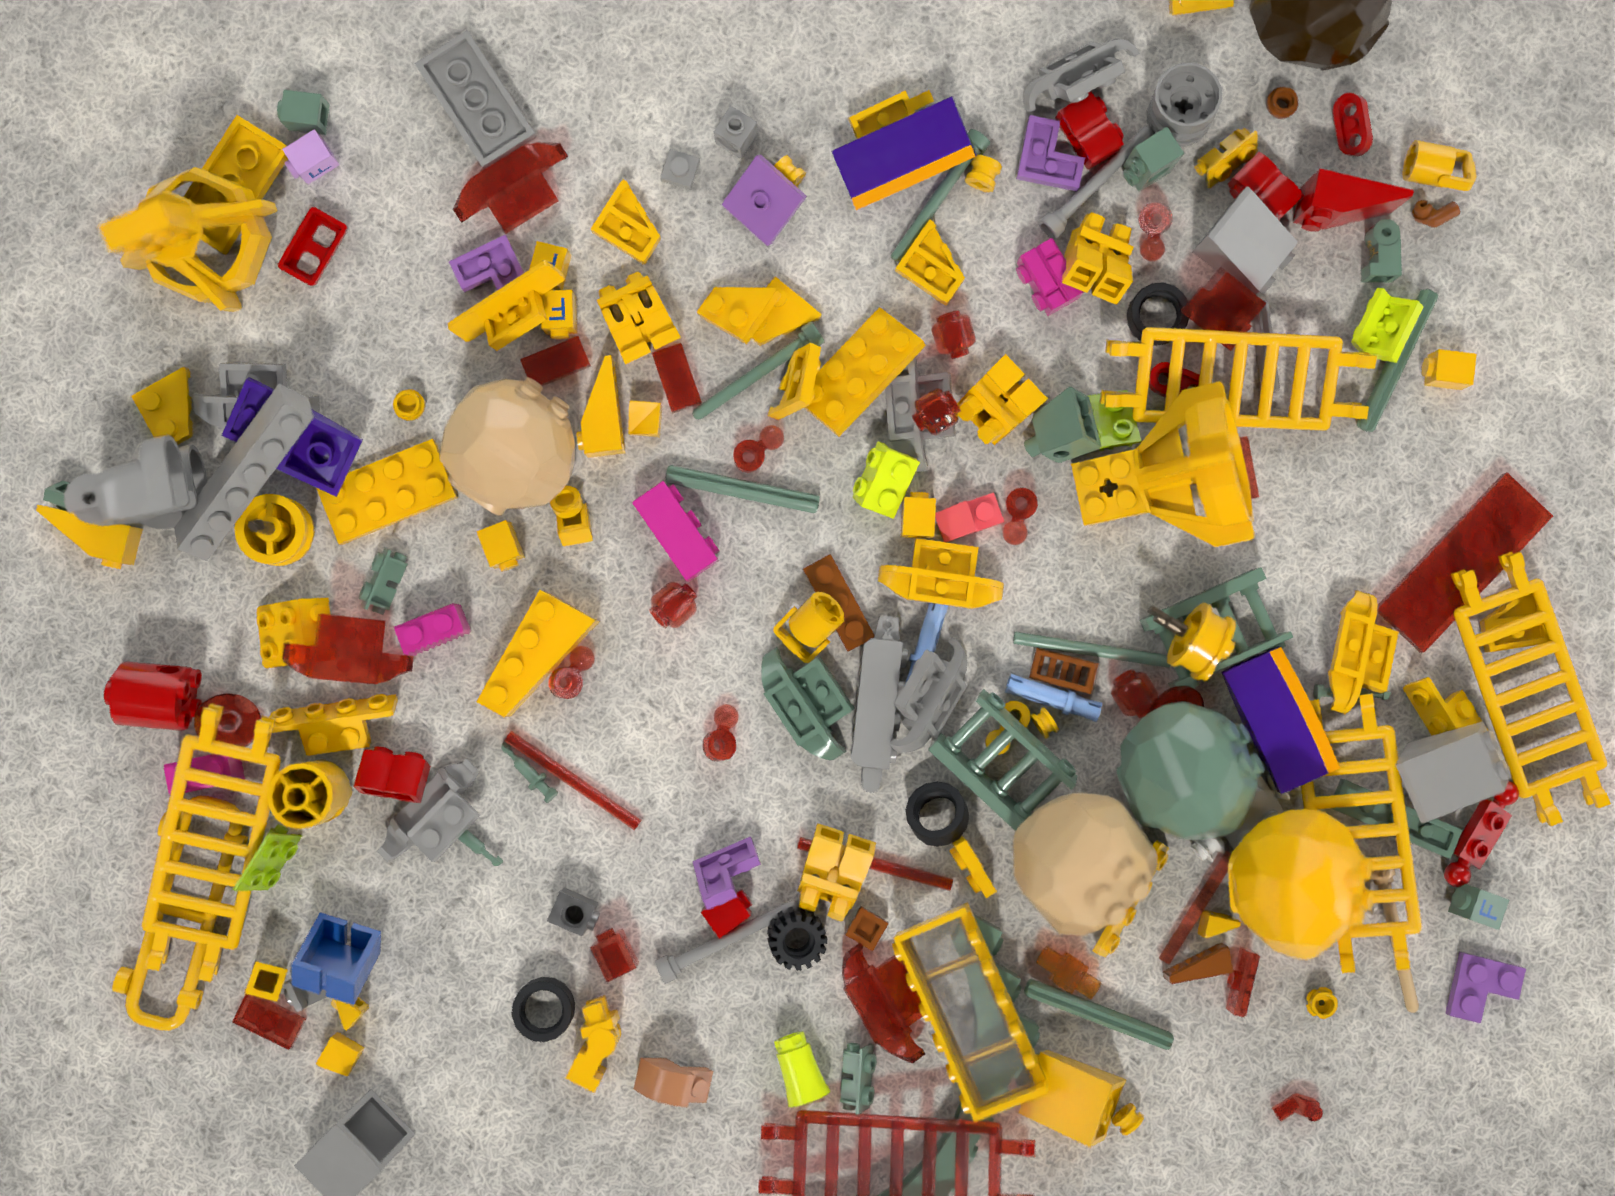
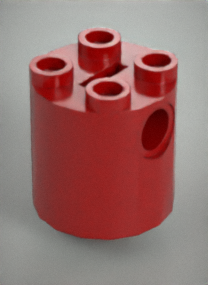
(153, 695)

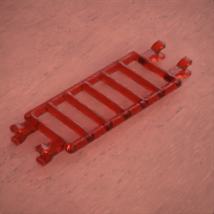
(897, 1124)

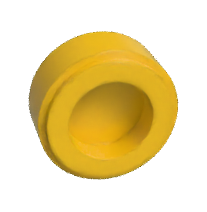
(567, 502)

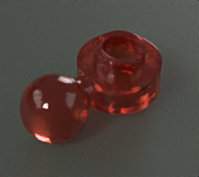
(1153, 247)
(770, 438)
(1015, 531)
(580, 659)
(725, 718)

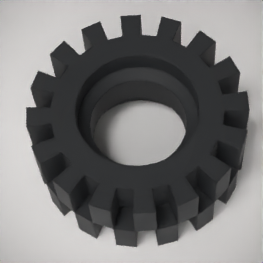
(802, 955)

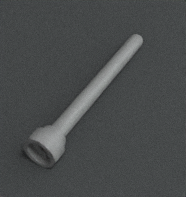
(1054, 223)
(670, 966)

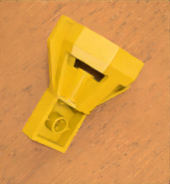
(169, 228)
(1159, 476)

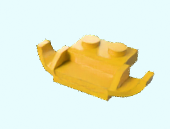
(943, 576)
(1361, 653)

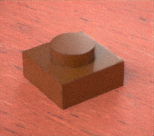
(866, 928)

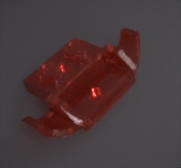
(512, 186)
(347, 652)
(883, 1002)

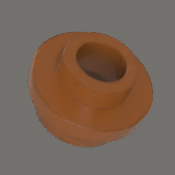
(1286, 94)

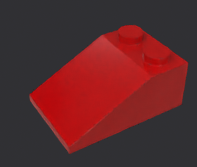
(1342, 199)

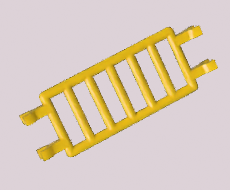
(1273, 342)
(1587, 771)
(1399, 828)
(170, 834)

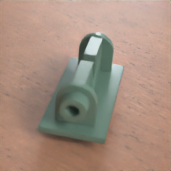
(384, 569)
(857, 1092)

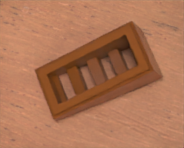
(1090, 678)
(1206, 964)

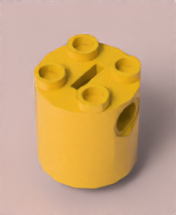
(309, 793)

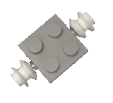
(1262, 807)

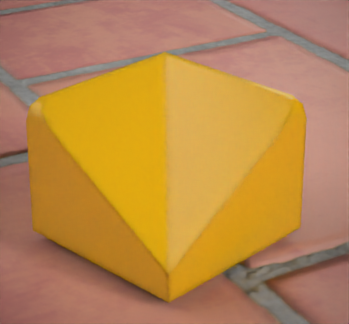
(644, 418)
(350, 1013)
(340, 1054)

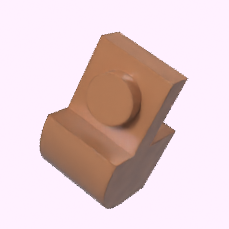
(672, 1084)

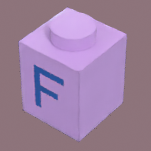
(309, 157)

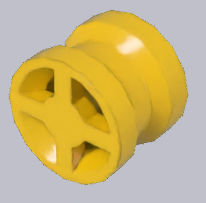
(786, 167)
(983, 173)

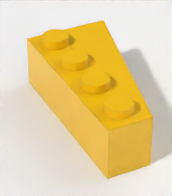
(536, 649)

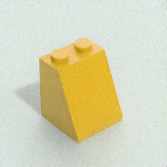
(1077, 1100)

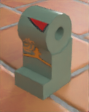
(1384, 253)

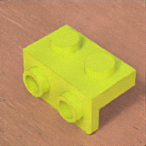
(1386, 325)
(884, 480)

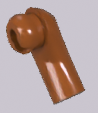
(1432, 217)

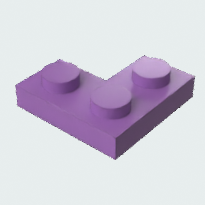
(1040, 162)
(488, 262)
(716, 871)
(1477, 977)

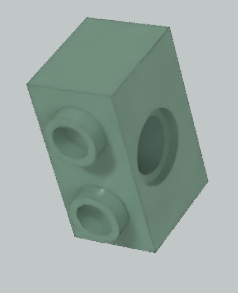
(1152, 159)

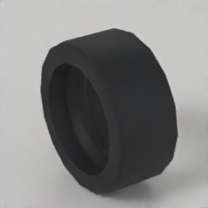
(1164, 290)
(924, 795)
(523, 1024)

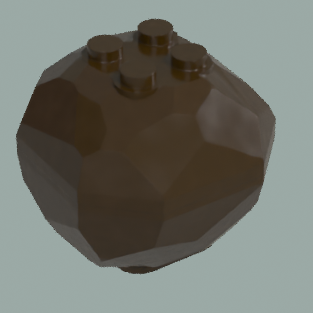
(1320, 31)

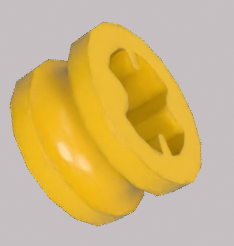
(1044, 723)
(1127, 1119)

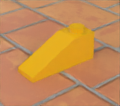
(601, 422)
(111, 543)

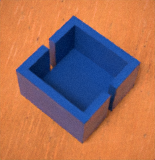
(332, 965)

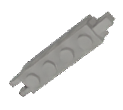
(875, 702)

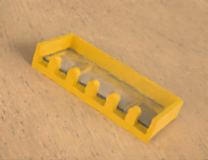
(970, 1013)

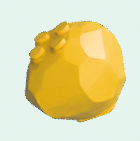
(1299, 882)

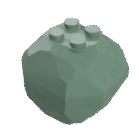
(1189, 772)

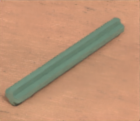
(1392, 371)
(742, 489)
(1098, 1014)

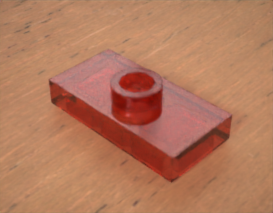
(556, 361)
(676, 378)
(1242, 981)
(269, 1021)

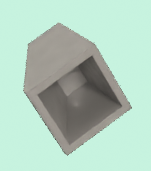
(1248, 243)
(1452, 770)
(355, 1148)

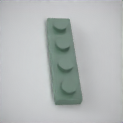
(1432, 835)

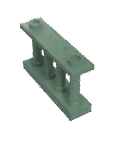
(1219, 597)
(972, 770)

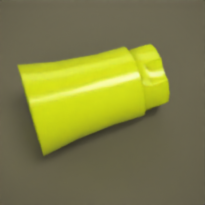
(799, 1070)

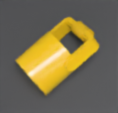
(1434, 164)
(810, 625)

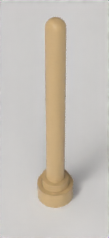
(1383, 879)

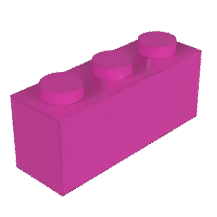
(676, 530)

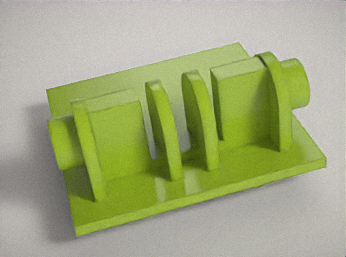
(1114, 425)
(269, 859)

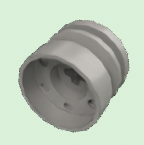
(1188, 88)

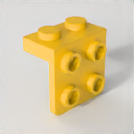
(289, 623)

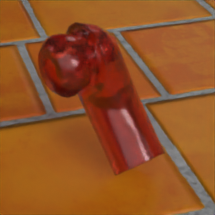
(1300, 1105)

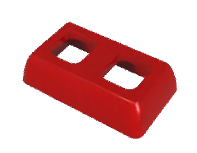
(303, 242)

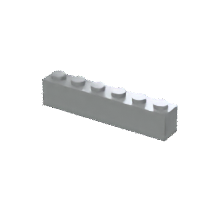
(243, 472)

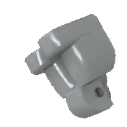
(144, 491)

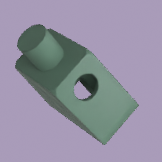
(1064, 428)

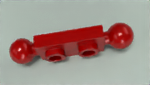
(1480, 836)

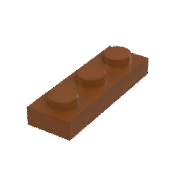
(827, 578)

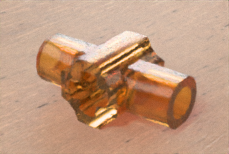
(1068, 972)

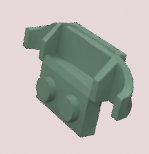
(806, 702)

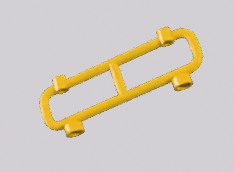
(131, 981)

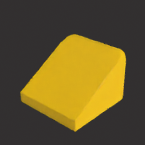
(575, 529)
(1216, 923)

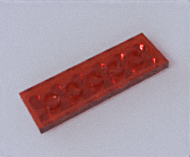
(1494, 525)

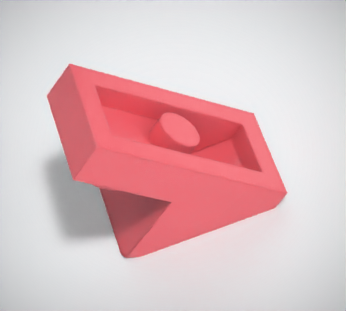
(968, 517)

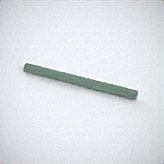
(1090, 649)

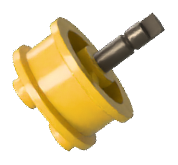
(274, 530)
(1198, 640)

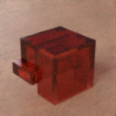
(1223, 305)

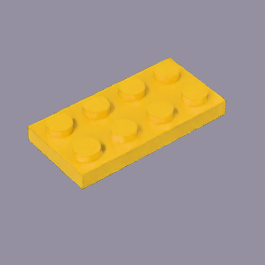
(244, 157)
(862, 370)
(388, 492)

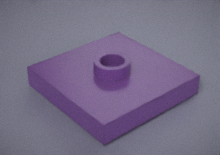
(764, 200)

